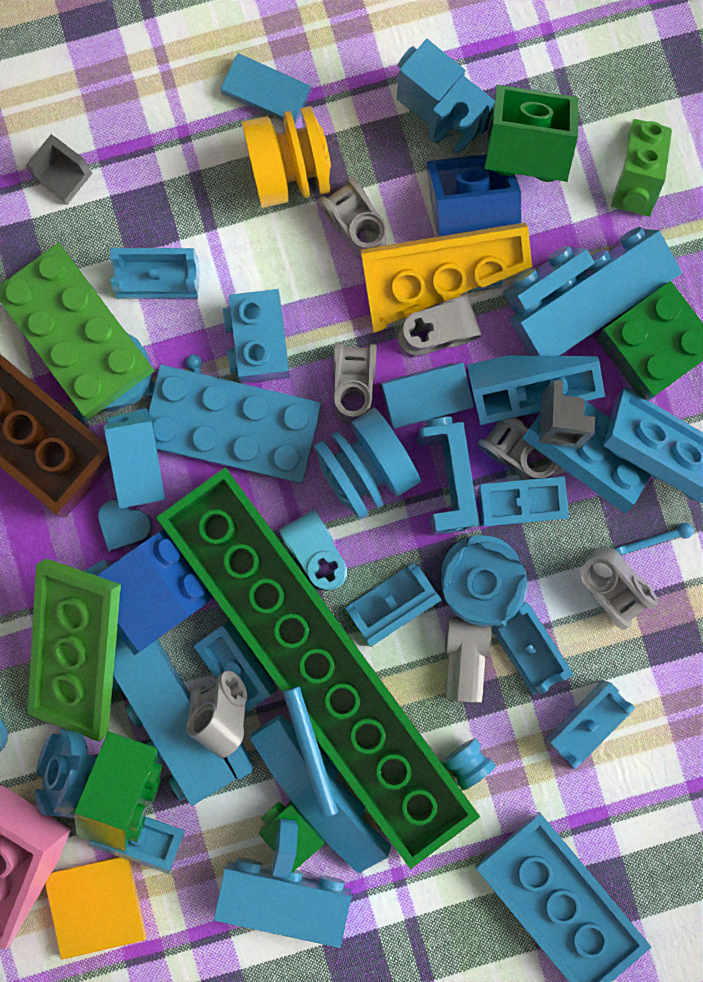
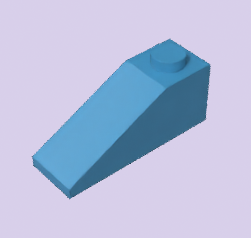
(514, 383)

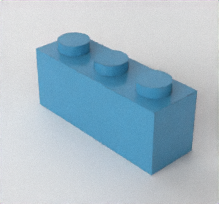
(283, 906)

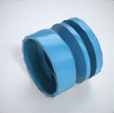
(367, 464)

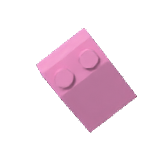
(28, 856)

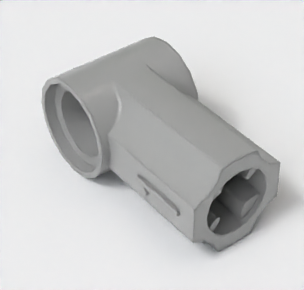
(466, 651)

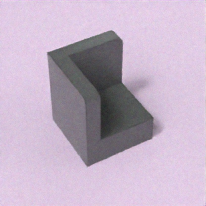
(59, 169)
(564, 418)

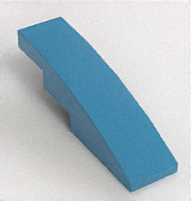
(343, 831)

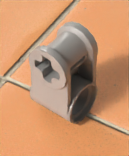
(351, 213)
(445, 324)
(353, 374)
(514, 449)
(623, 593)
(218, 714)

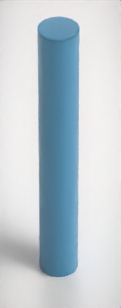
(310, 751)

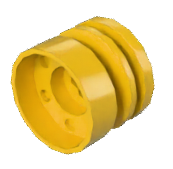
(287, 156)

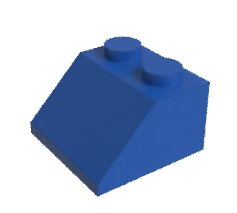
(471, 197)
(155, 591)

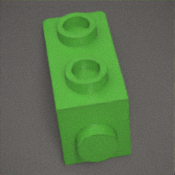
(643, 167)

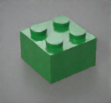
(532, 134)
(655, 341)
(116, 792)

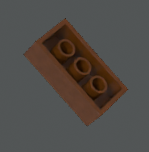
(46, 444)

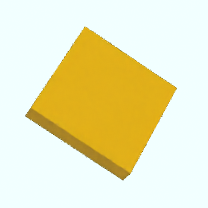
(95, 907)

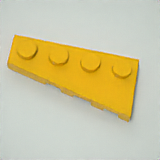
(438, 269)

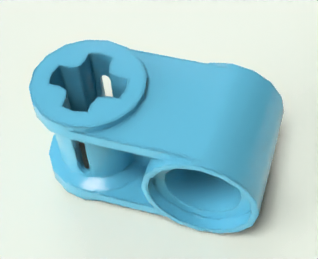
(311, 546)

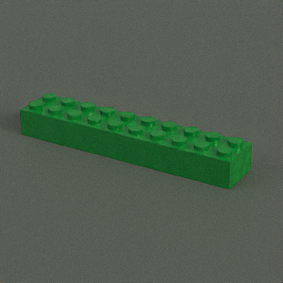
(308, 648)

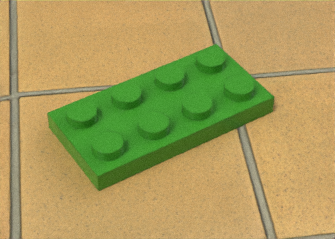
(73, 331)
(73, 648)

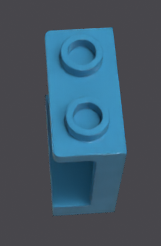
(459, 476)

